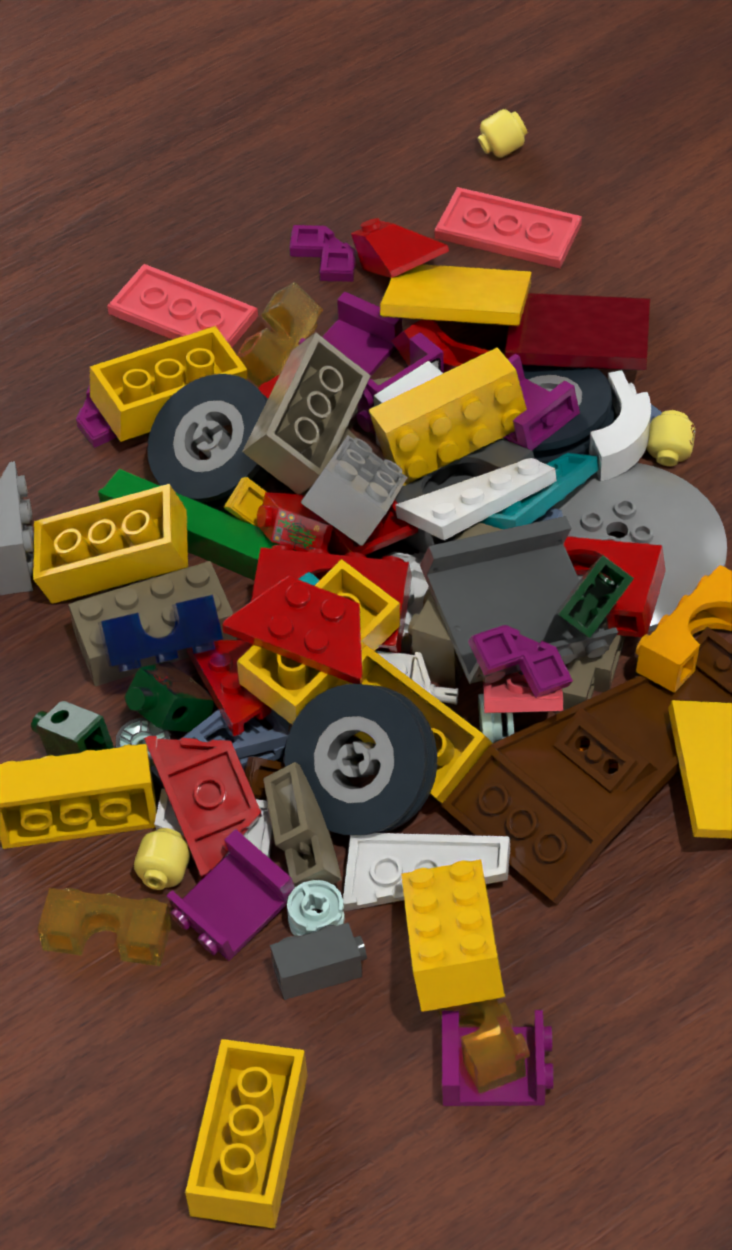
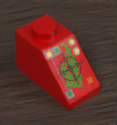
(291, 523)

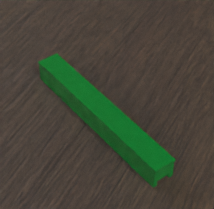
(209, 531)

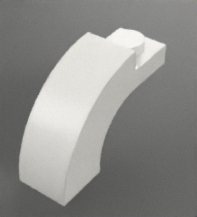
(626, 439)

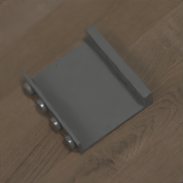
(513, 581)

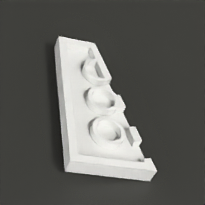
(475, 499)
(381, 858)

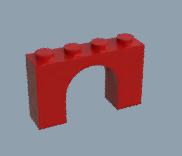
(642, 561)
(388, 573)

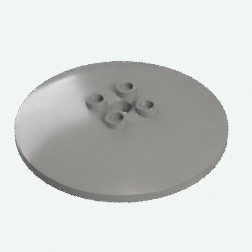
(653, 510)

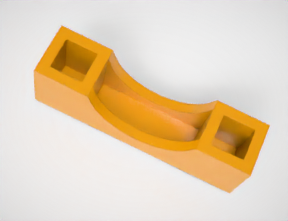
(671, 651)

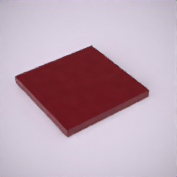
(582, 332)

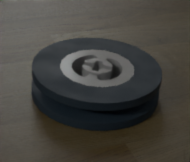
(594, 404)
(193, 423)
(401, 757)

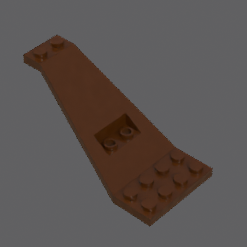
(562, 800)

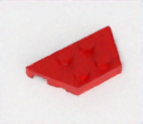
(305, 627)
(220, 675)
(205, 794)

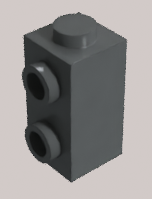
(317, 960)

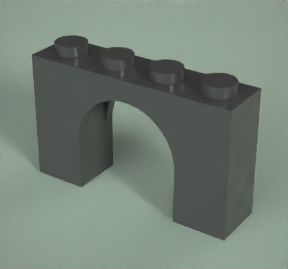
(484, 460)

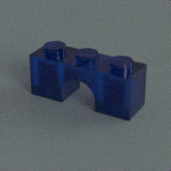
(194, 627)

